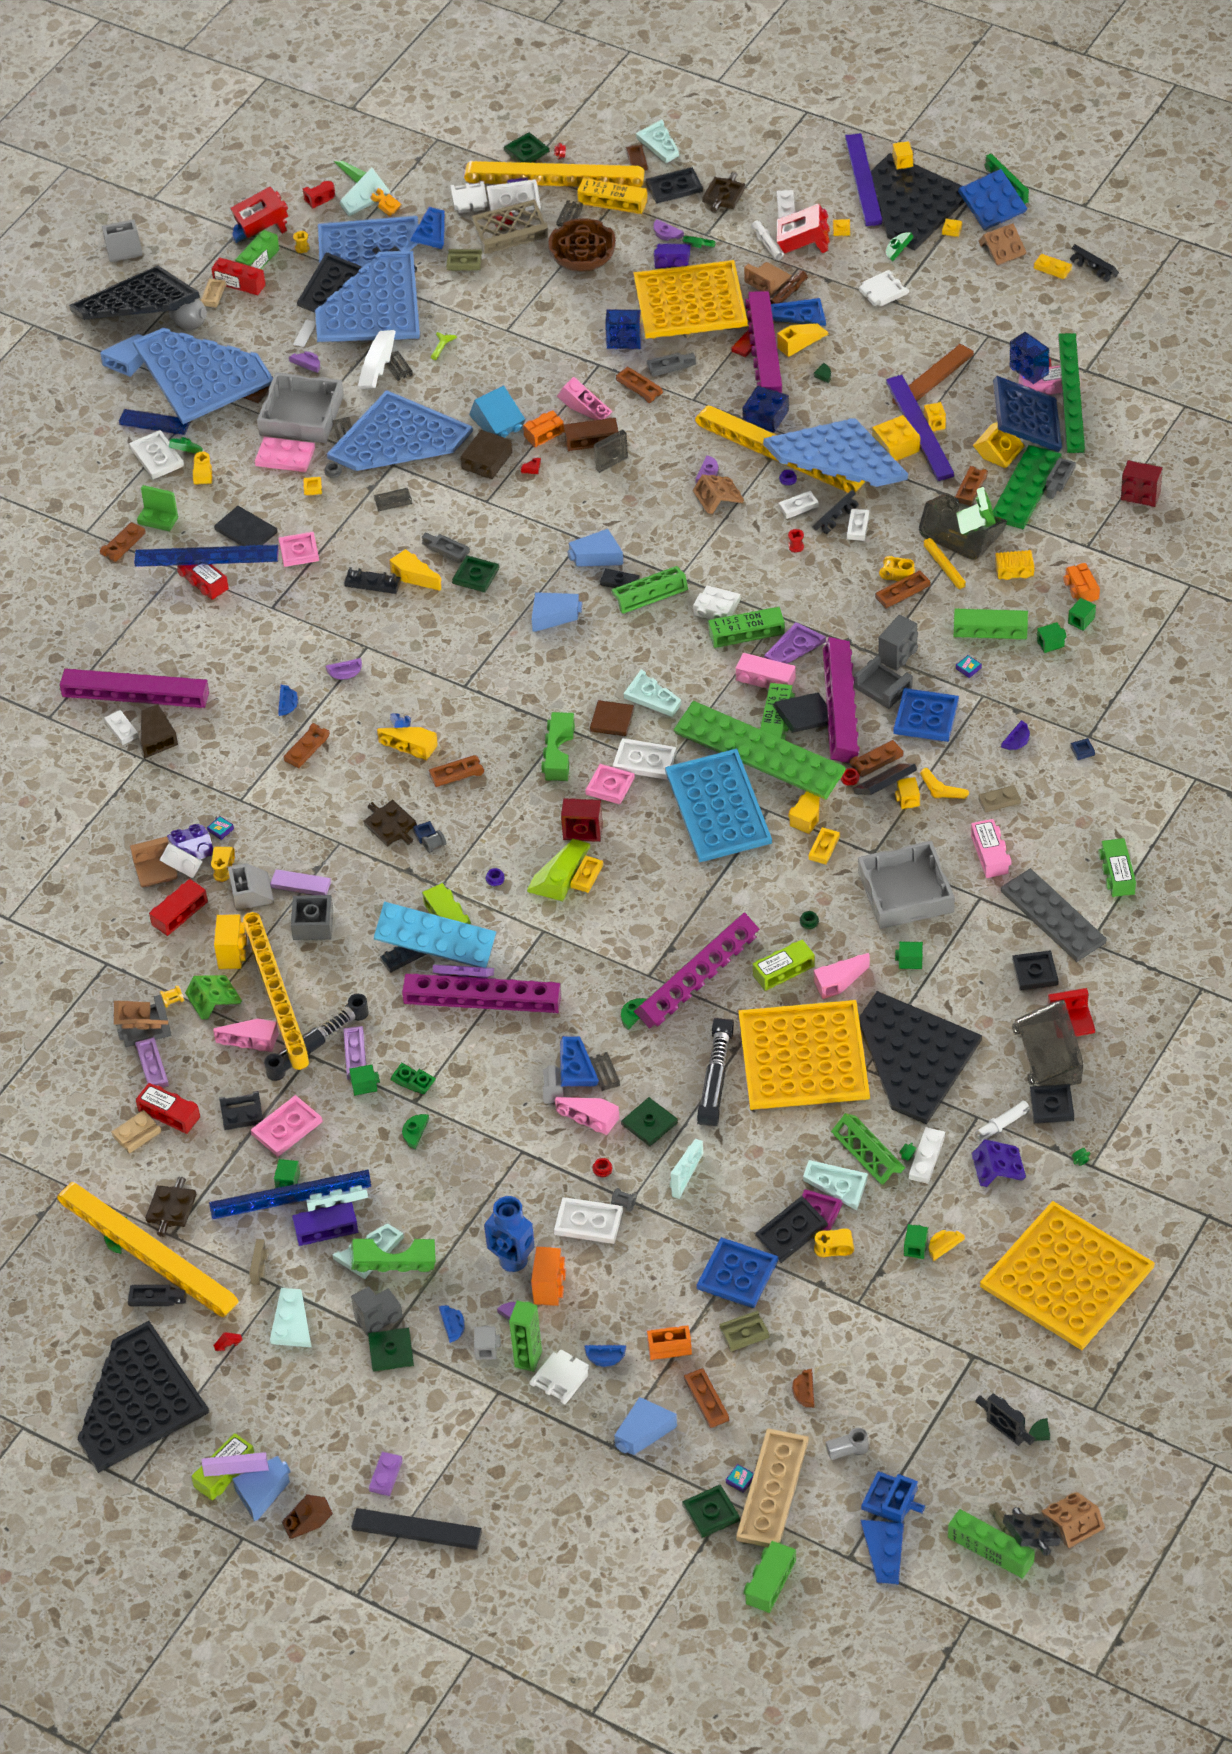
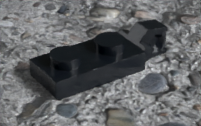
(155, 1295)

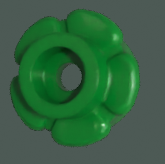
(907, 1151)
(1080, 1156)

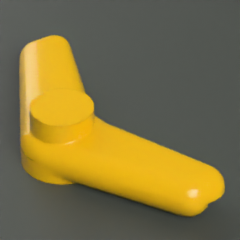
(938, 789)

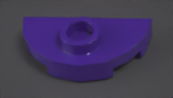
(1017, 738)

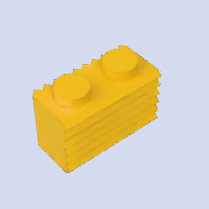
(1014, 564)

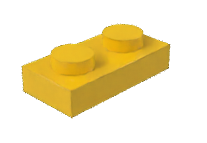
(1052, 266)
(824, 845)
(586, 874)

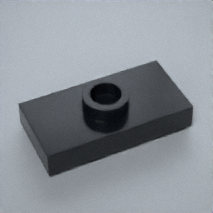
(615, 579)

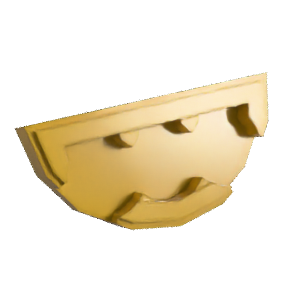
(943, 1242)

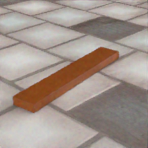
(939, 371)

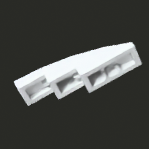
(376, 358)

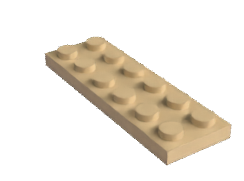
(772, 1488)

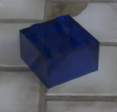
(623, 329)
(1029, 357)
(766, 408)

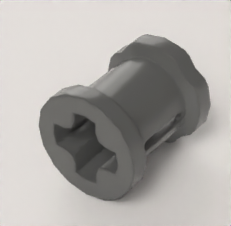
(434, 841)
(624, 1199)

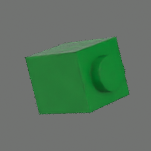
(1081, 614)
(1051, 637)
(909, 955)
(364, 1079)
(286, 1173)
(916, 1241)

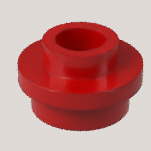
(560, 151)
(850, 777)
(602, 1163)

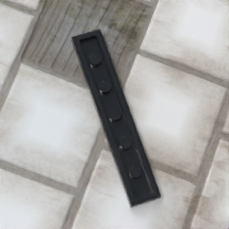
(416, 1528)

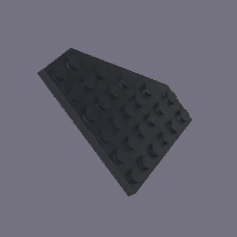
(913, 200)
(140, 294)
(915, 1054)
(137, 1399)

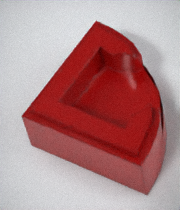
(531, 467)
(226, 1340)

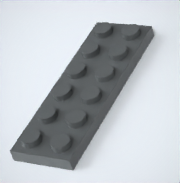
(1053, 915)

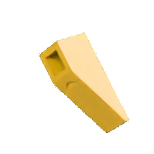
(798, 337)
(414, 571)
(410, 740)
(805, 813)

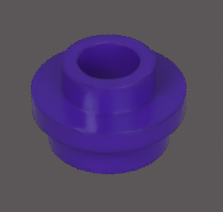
(788, 477)
(495, 877)

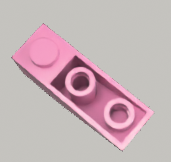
(580, 399)
(838, 976)
(251, 1034)
(592, 1112)

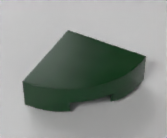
(823, 373)
(1040, 1430)

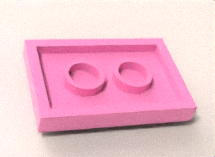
(284, 454)
(286, 1126)

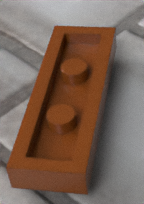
(902, 589)
(706, 1398)

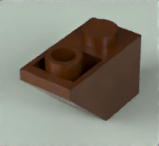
(307, 1516)

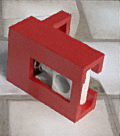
(261, 212)
(803, 229)

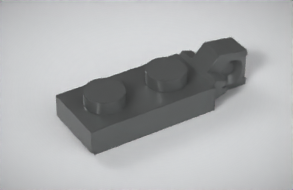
(670, 363)
(1059, 476)
(446, 546)

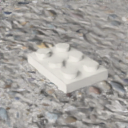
(513, 193)
(156, 455)
(644, 758)
(588, 1220)

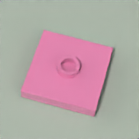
(298, 549)
(610, 784)

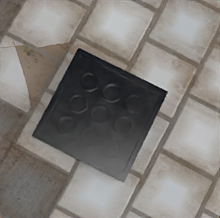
(327, 279)

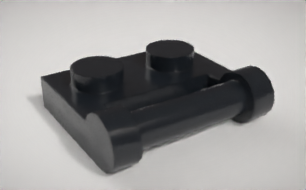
(241, 1116)

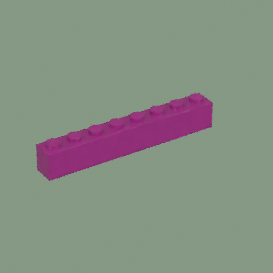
(764, 340)
(134, 688)
(840, 700)

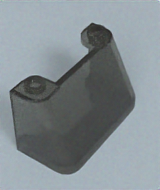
(941, 524)
(1050, 1045)

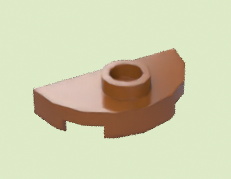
(803, 1388)

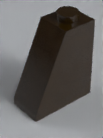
(156, 732)

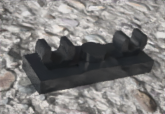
(1093, 262)
(835, 512)
(372, 581)
(399, 957)

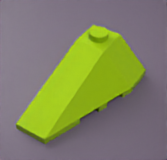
(555, 877)

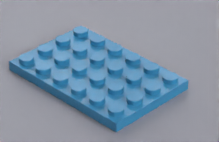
(718, 805)

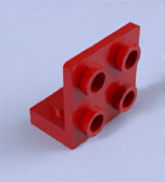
(1078, 1010)

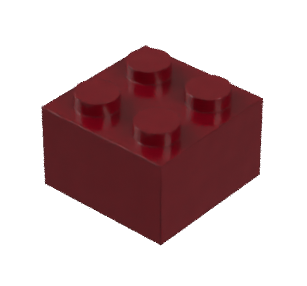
(1141, 483)
(582, 819)

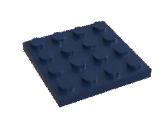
(1027, 413)

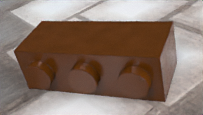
(586, 434)

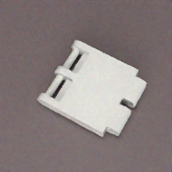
(469, 198)
(882, 290)
(561, 1375)

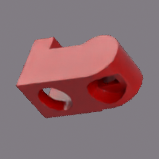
(320, 194)

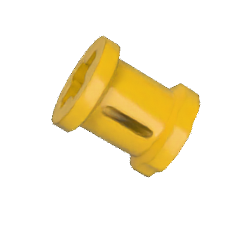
(301, 238)
(172, 996)

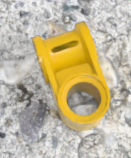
(202, 469)
(898, 568)
(222, 859)
(835, 1243)

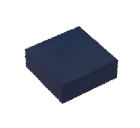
(1082, 749)
(423, 830)

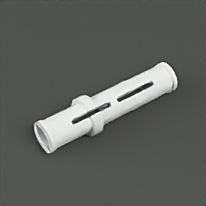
(764, 236)
(996, 1125)

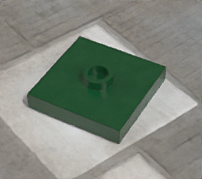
(526, 148)
(475, 573)
(649, 1121)
(390, 1349)
(711, 1511)

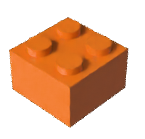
(548, 1276)

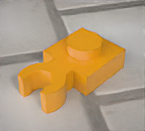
(387, 204)

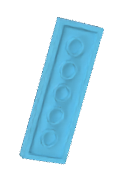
(434, 935)

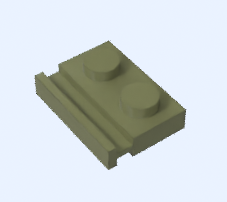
(464, 259)
(744, 1331)

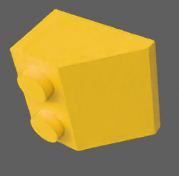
(998, 446)

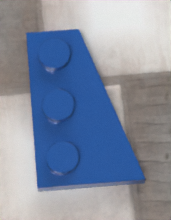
(431, 229)
(800, 312)
(575, 1063)
(885, 1548)

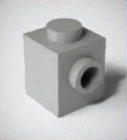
(486, 1342)

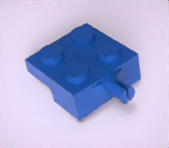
(892, 1497)

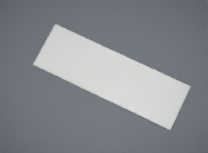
(304, 333)

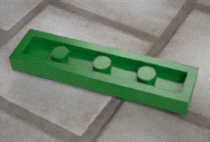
(993, 164)

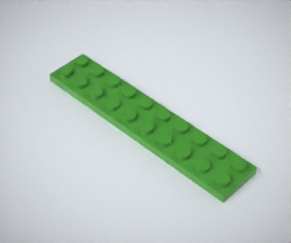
(760, 749)

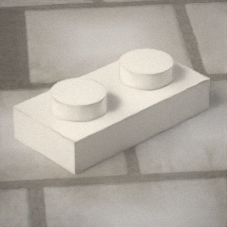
(798, 504)
(858, 524)
(121, 727)
(181, 860)

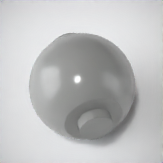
(189, 315)

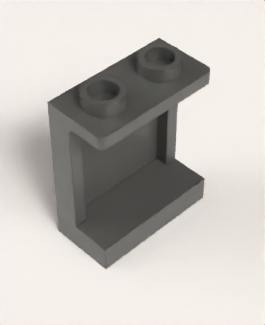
(881, 683)
(157, 1012)

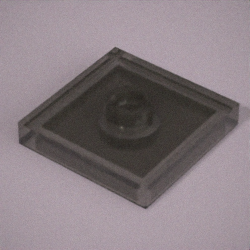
(611, 451)

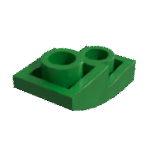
(416, 1081)

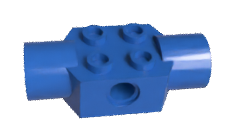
(509, 1234)

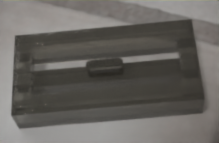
(572, 206)
(408, 371)
(335, 422)
(392, 499)
(599, 1059)

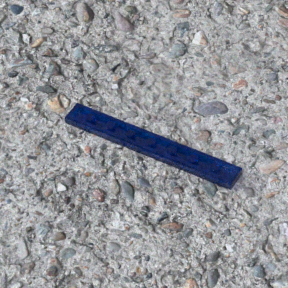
(206, 555)
(287, 1194)

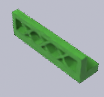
(650, 590)
(872, 1143)

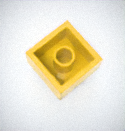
(897, 437)
(230, 941)

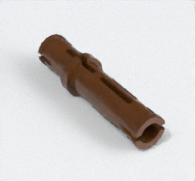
(799, 279)

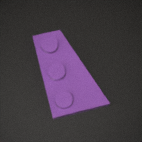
(795, 643)
(463, 971)

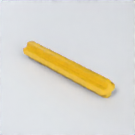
(944, 563)

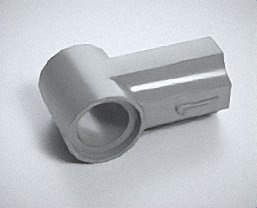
(552, 1084)
(847, 1444)

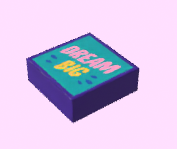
(968, 666)
(220, 828)
(740, 1478)

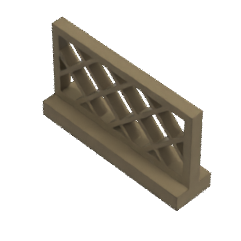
(514, 236)

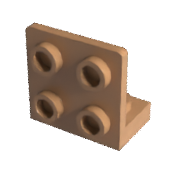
(1003, 244)
(765, 277)
(713, 489)
(148, 864)
(135, 1015)
(1075, 1517)

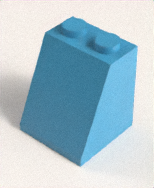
(497, 413)

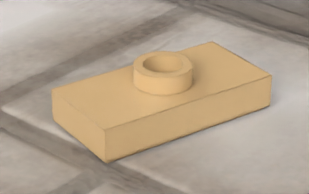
(213, 292)

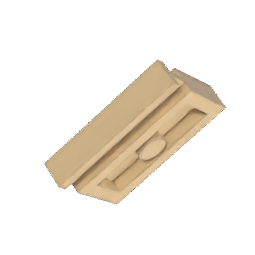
(136, 1131)

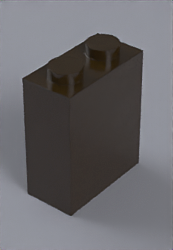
(486, 454)

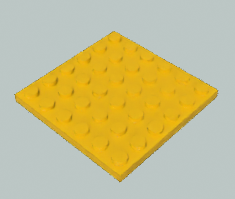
(690, 299)
(803, 1055)
(1067, 1275)

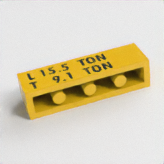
(612, 196)

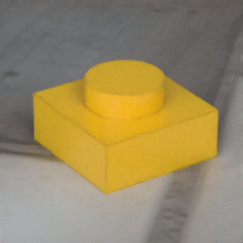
(841, 227)
(952, 227)
(312, 486)

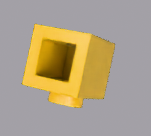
(902, 155)
(935, 416)
(907, 793)

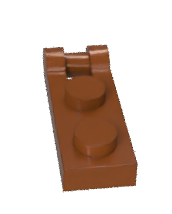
(639, 384)
(972, 481)
(123, 541)
(306, 745)
(877, 758)
(456, 770)

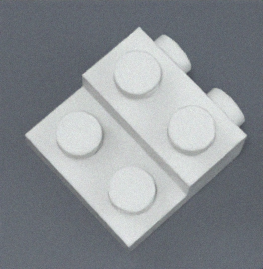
(715, 603)

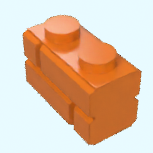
(543, 428)
(1081, 583)
(669, 1342)

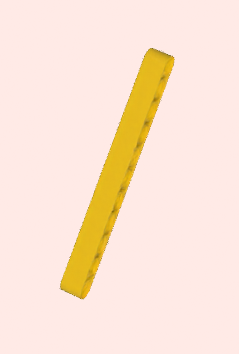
(552, 174)
(753, 437)
(276, 991)
(147, 1249)

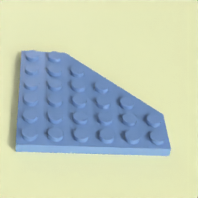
(357, 238)
(373, 301)
(200, 373)
(398, 432)
(838, 449)

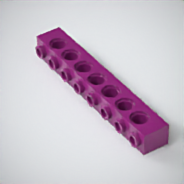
(481, 993)
(648, 1009)

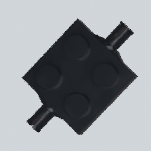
(1005, 1419)
(1031, 1530)

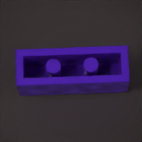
(325, 1223)

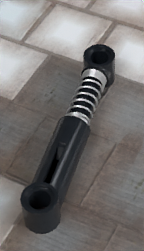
(356, 1009)
(709, 1107)

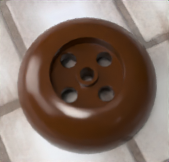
(582, 244)

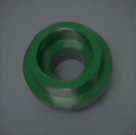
(809, 920)

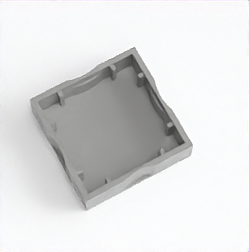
(300, 407)
(905, 884)

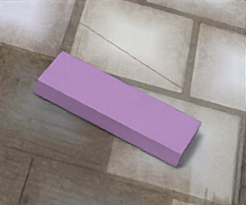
(300, 882)
(354, 1048)
(151, 1062)
(235, 1464)

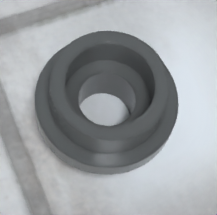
(333, 470)

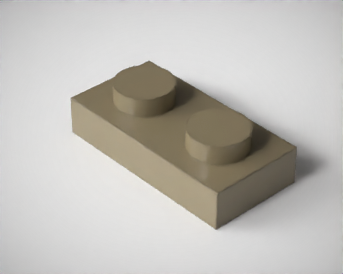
(999, 798)
(257, 1266)

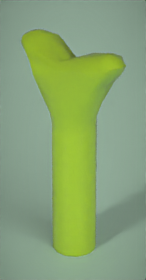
(443, 340)

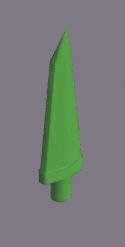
(353, 172)

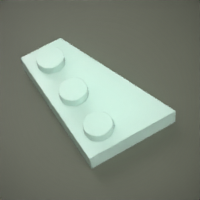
(658, 141)
(360, 194)
(651, 695)
(685, 1167)
(836, 1182)
(354, 1194)
(385, 1238)
(290, 1320)

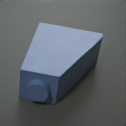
(122, 357)
(596, 550)
(554, 609)
(644, 1426)
(261, 1488)

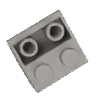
(122, 240)
(250, 886)

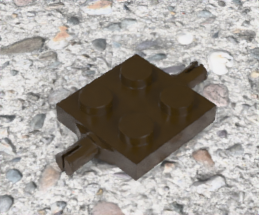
(724, 192)
(390, 823)
(171, 1206)

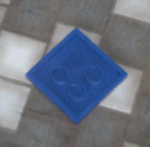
(992, 199)
(926, 714)
(737, 1272)

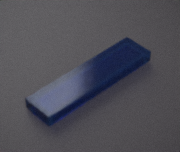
(153, 421)

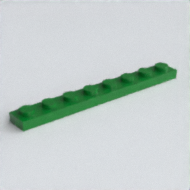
(1071, 393)

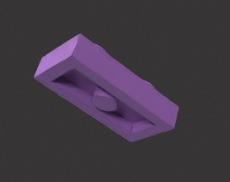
(385, 1473)

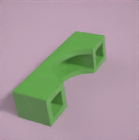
(560, 730)
(368, 1256)

